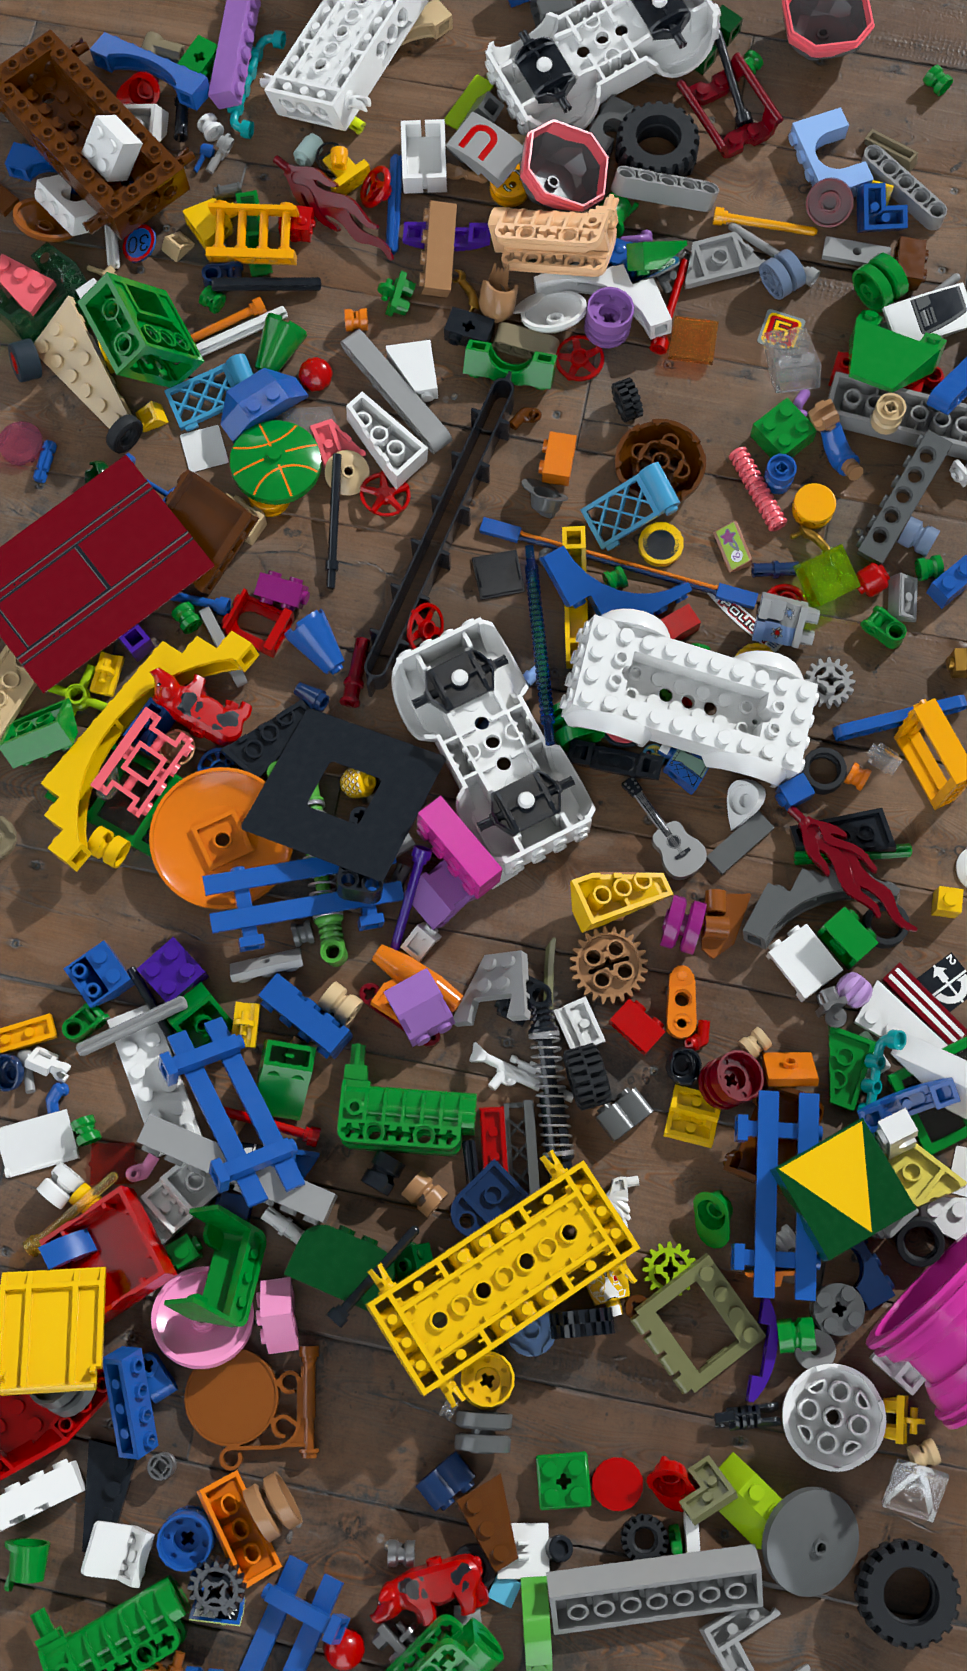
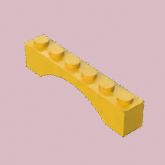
(575, 543)

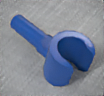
(206, 150)

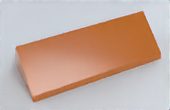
(237, 1530)

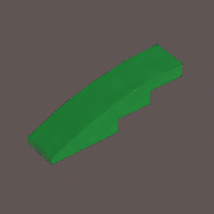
(252, 232)

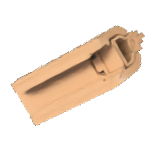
(555, 239)

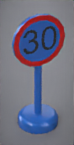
(139, 243)

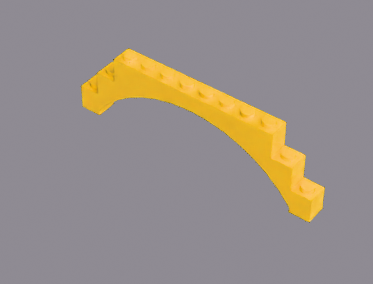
(77, 769)

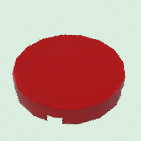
(617, 1483)

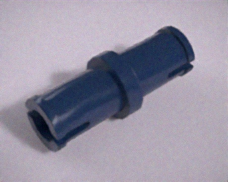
(773, 569)

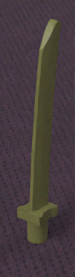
(549, 968)

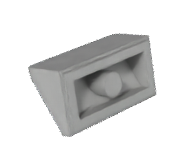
(903, 597)

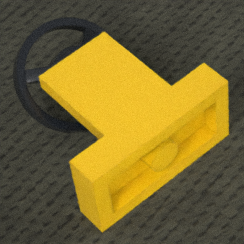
(347, 179)

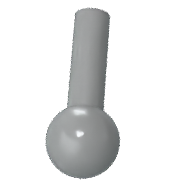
(28, 1074)

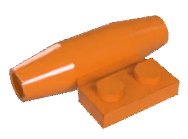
(401, 967)

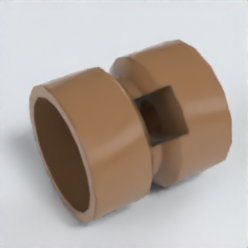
(424, 1193)

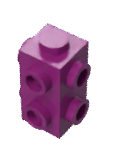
(288, 592)

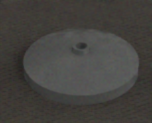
(810, 1541)

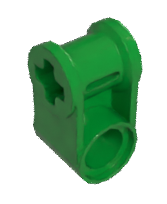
(883, 626)
(87, 1022)

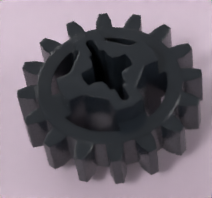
(213, 1575)

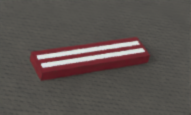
(924, 1005)

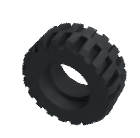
(662, 122)
(942, 1602)

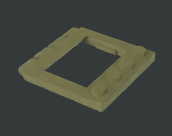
(727, 1304)

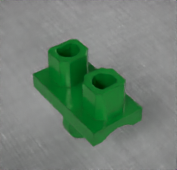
(400, 286)

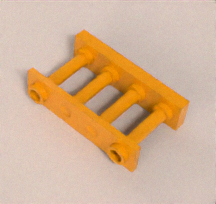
(261, 254)

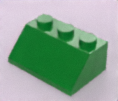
(39, 734)

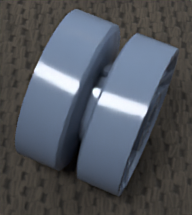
(782, 274)

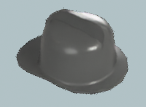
(544, 497)

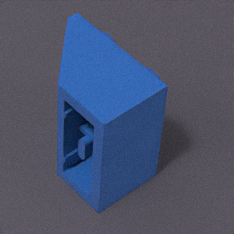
(99, 975)

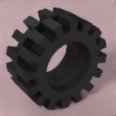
(627, 399)
(649, 1522)

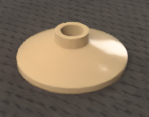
(350, 484)

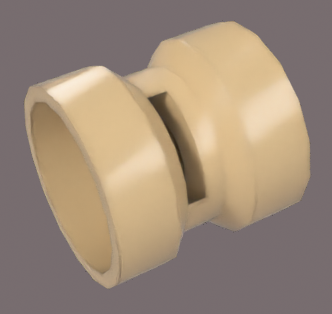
(755, 1042)
(924, 1454)

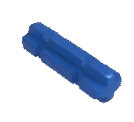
(44, 461)

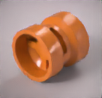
(356, 319)

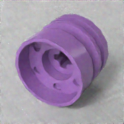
(608, 317)

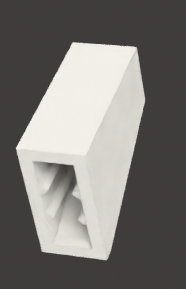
(415, 366)

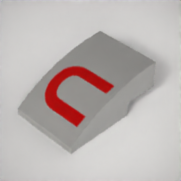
(486, 148)

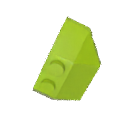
(754, 1500)

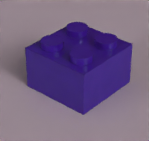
(172, 971)

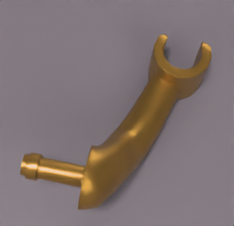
(471, 293)
(809, 534)

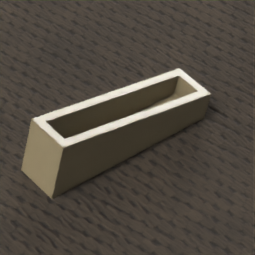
(902, 154)

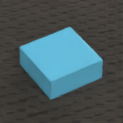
(504, 1591)

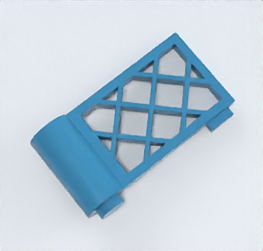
(236, 370)
(657, 492)

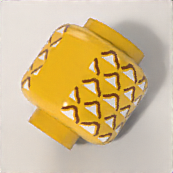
(357, 784)

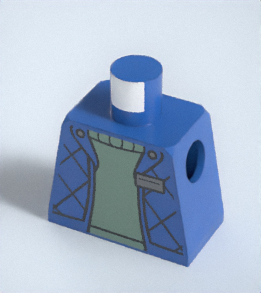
(683, 767)

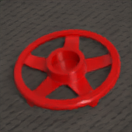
(579, 358)
(384, 495)
(426, 627)

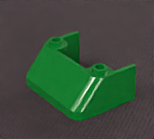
(232, 1272)

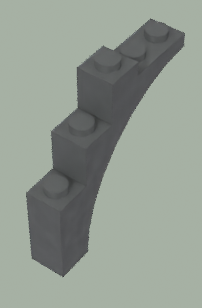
(780, 906)

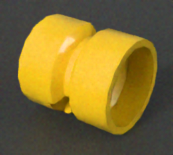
(110, 848)

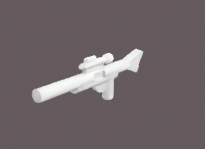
(509, 1074)

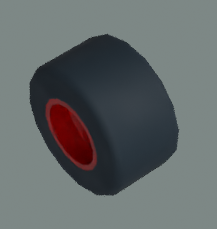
(25, 360)

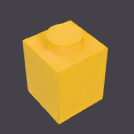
(947, 902)

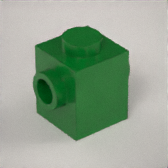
(185, 1251)

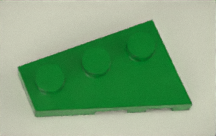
(847, 1066)

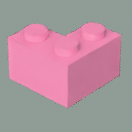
(277, 1315)

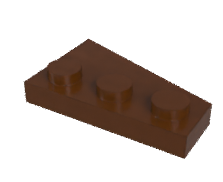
(490, 1522)

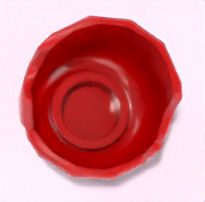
(315, 374)
(347, 1653)

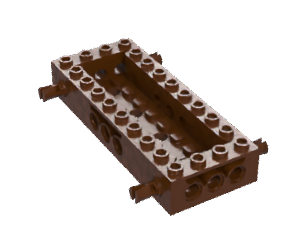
(54, 71)

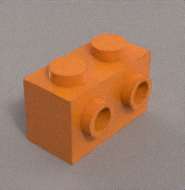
(558, 458)

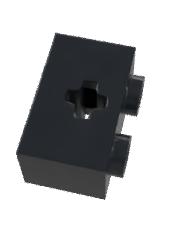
(468, 325)

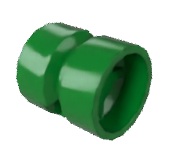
(796, 1335)

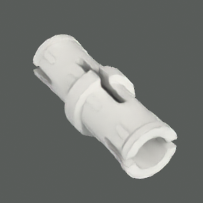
(282, 1224)

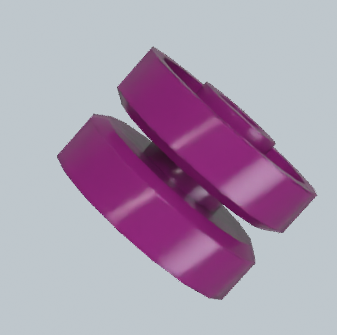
(682, 924)

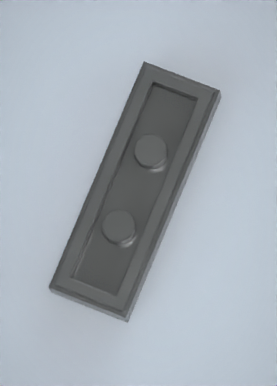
(740, 842)

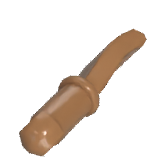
(457, 172)

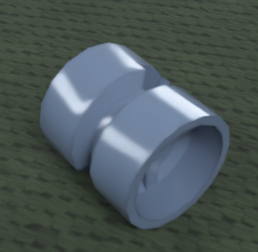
(918, 536)

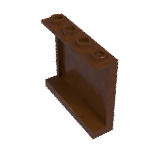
(213, 522)

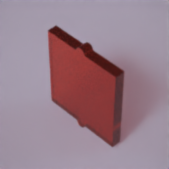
(111, 1158)

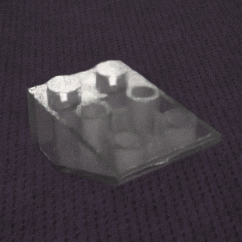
(792, 360)

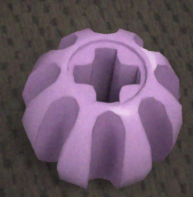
(855, 988)

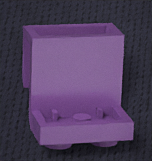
(440, 896)
(420, 1007)

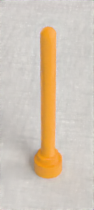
(722, 216)

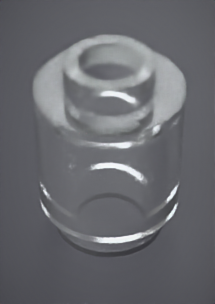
(884, 758)

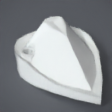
(743, 801)

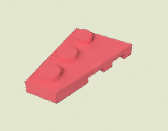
(25, 284)

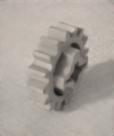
(837, 677)

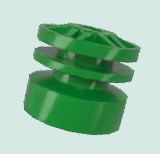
(566, 733)

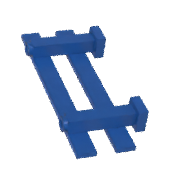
(248, 917)
(238, 1164)
(764, 1255)
(315, 1619)

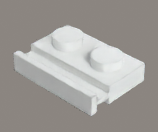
(579, 1024)

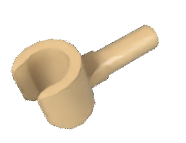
(110, 269)

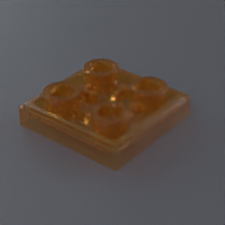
(693, 340)

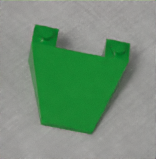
(889, 358)

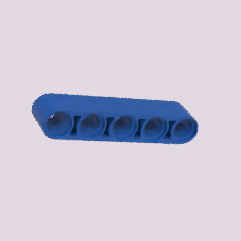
(950, 390)

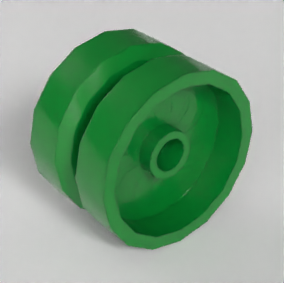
(880, 282)

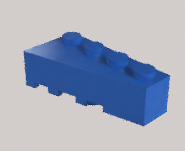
(305, 1016)

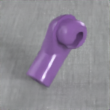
(645, 236)
(801, 399)

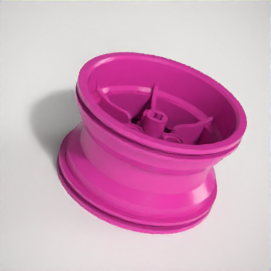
(931, 1332)

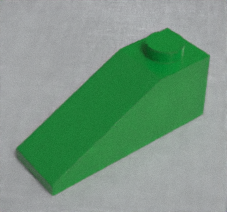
(651, 255)

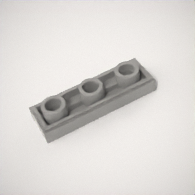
(851, 251)
(266, 965)

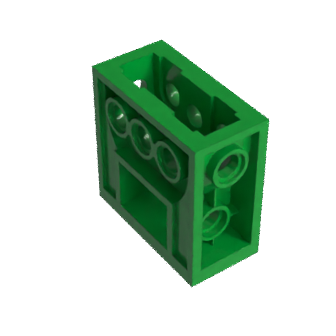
(140, 331)

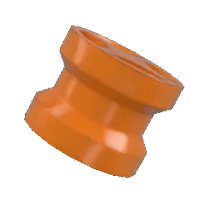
(857, 776)

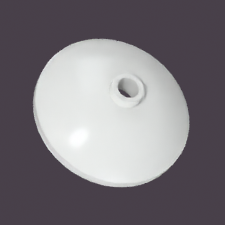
(555, 312)

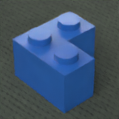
(874, 214)

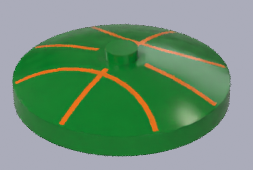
(275, 462)

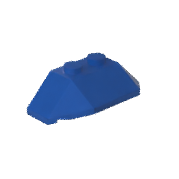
(259, 400)

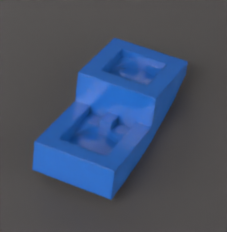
(67, 1249)

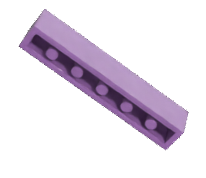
(233, 52)

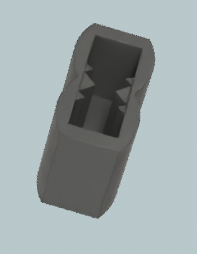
(623, 1114)

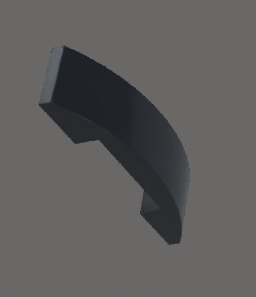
(615, 760)

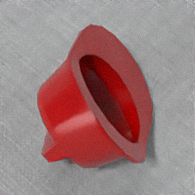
(139, 89)
(670, 1483)

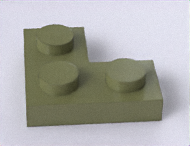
(712, 1494)

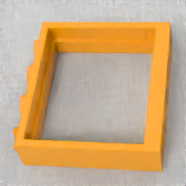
(923, 764)

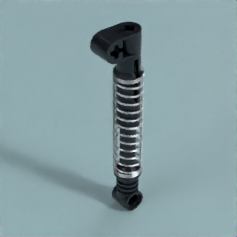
(551, 1102)

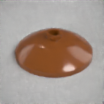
(37, 222)

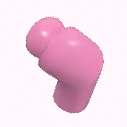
(143, 1170)

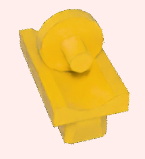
(107, 674)
(246, 1022)
(899, 1431)

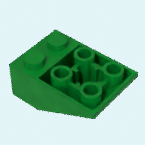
(285, 1077)

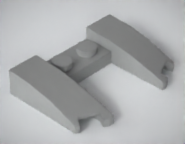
(726, 1631)

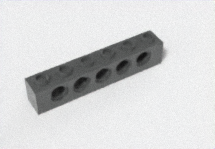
(930, 444)

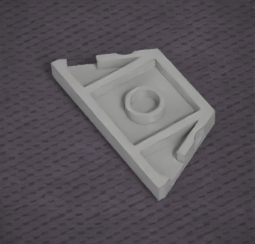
(720, 259)

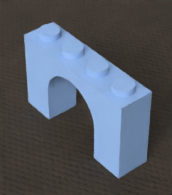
(820, 130)

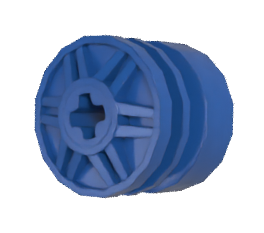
(177, 1550)

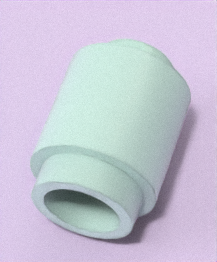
(307, 149)

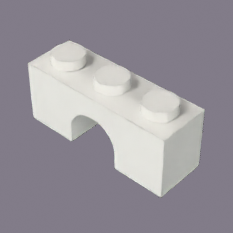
(54, 196)
(896, 1134)

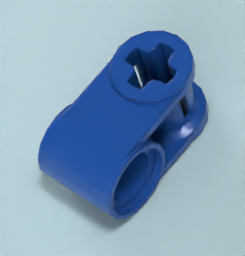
(159, 1380)

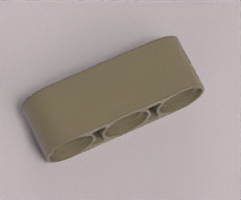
(523, 341)

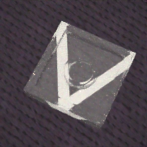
(915, 1490)

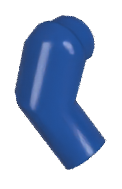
(54, 1096)

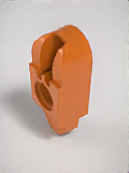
(681, 983)

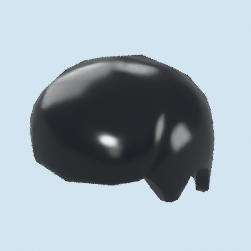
(683, 1066)

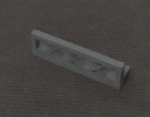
(530, 1145)

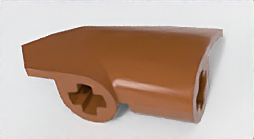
(722, 920)

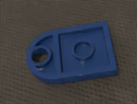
(486, 1197)

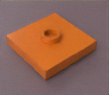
(789, 1069)

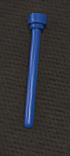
(220, 605)

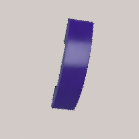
(465, 238)
(757, 1383)

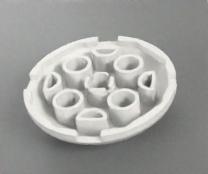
(859, 1423)

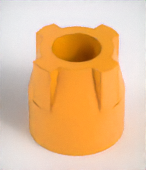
(339, 158)

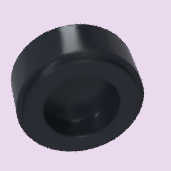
(559, 1548)

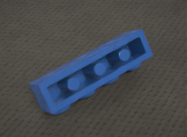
(130, 1402)

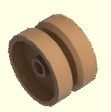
(272, 1506)

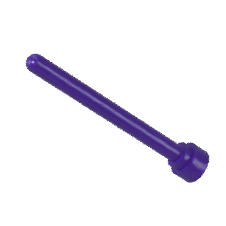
(420, 857)

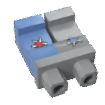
(783, 621)

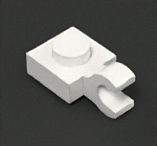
(47, 1062)

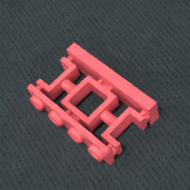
(128, 752)

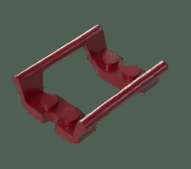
(750, 133)

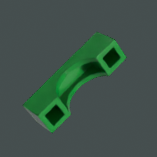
(483, 362)

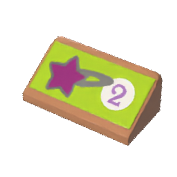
(733, 547)

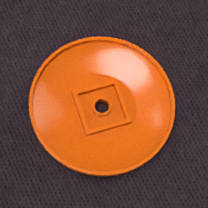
(187, 829)

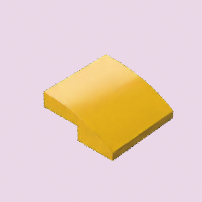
(691, 1117)

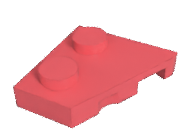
(332, 440)

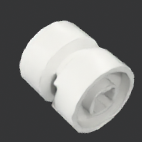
(60, 1185)

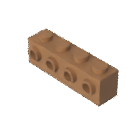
(439, 248)

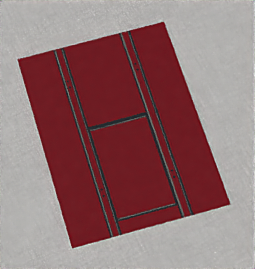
(92, 572)

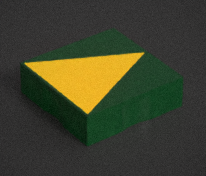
(843, 1190)

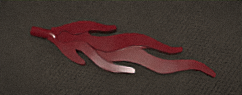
(328, 203)
(844, 856)

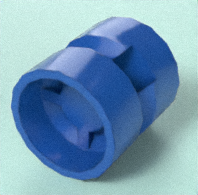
(780, 473)

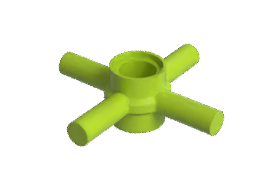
(80, 688)

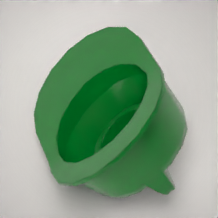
(713, 1218)

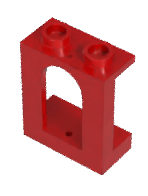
(245, 603)

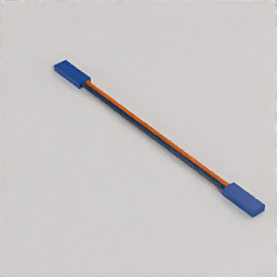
(724, 592)

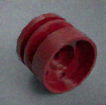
(730, 1080)

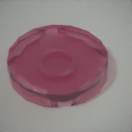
(21, 443)

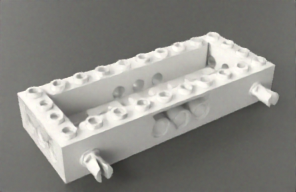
(340, 59)

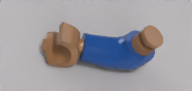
(839, 453)

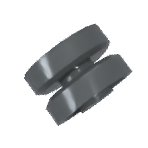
(64, 1403)
(483, 1428)

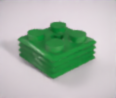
(577, 1492)

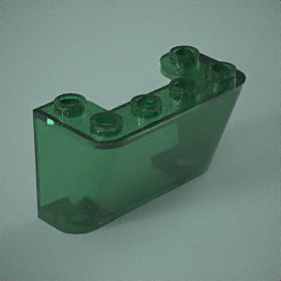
(67, 278)

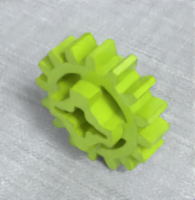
(658, 1269)

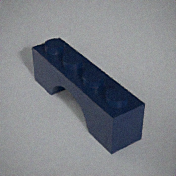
(871, 1282)

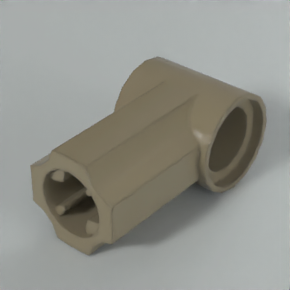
(163, 48)

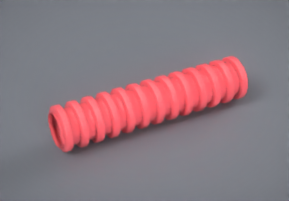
(757, 488)

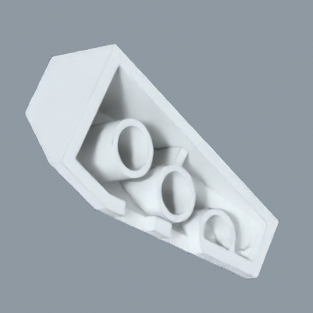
(931, 1064)

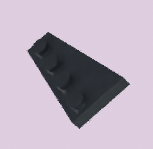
(265, 743)
(864, 829)
(106, 1486)

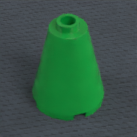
(278, 342)

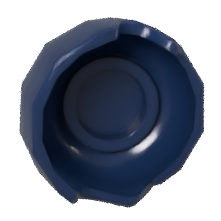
(10, 1072)

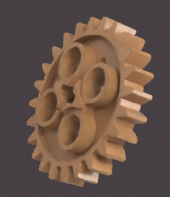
(617, 985)

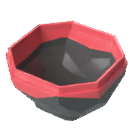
(840, 22)
(563, 167)

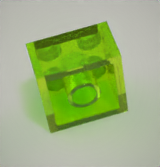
(826, 575)

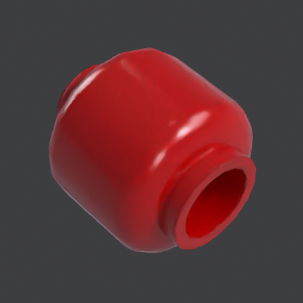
(872, 579)

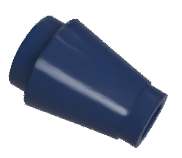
(312, 696)

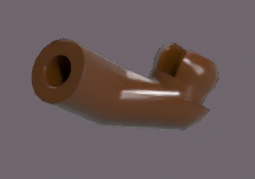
(525, 415)

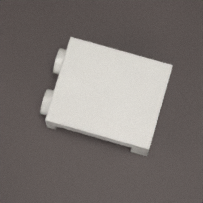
(804, 961)

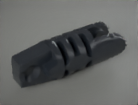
(747, 1417)

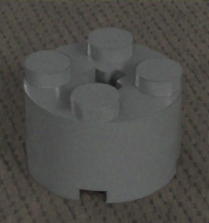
(849, 1318)

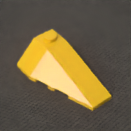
(607, 897)

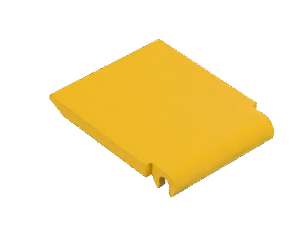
(51, 1330)

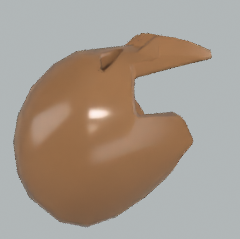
(493, 300)

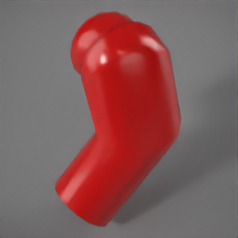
(699, 1039)

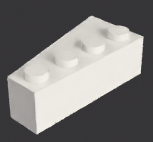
(386, 439)
(40, 1493)

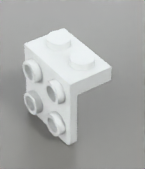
(117, 1552)

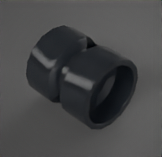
(383, 1173)

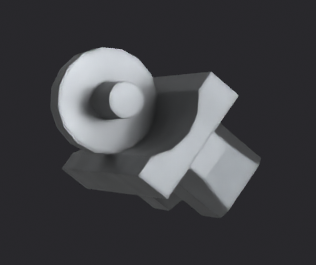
(832, 1006)
(396, 1635)

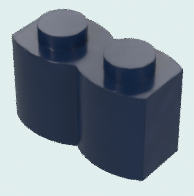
(445, 1481)

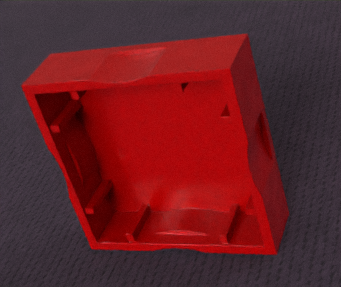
(125, 1246)

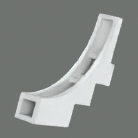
(646, 297)

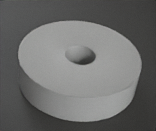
(826, 1353)

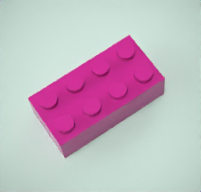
(458, 847)

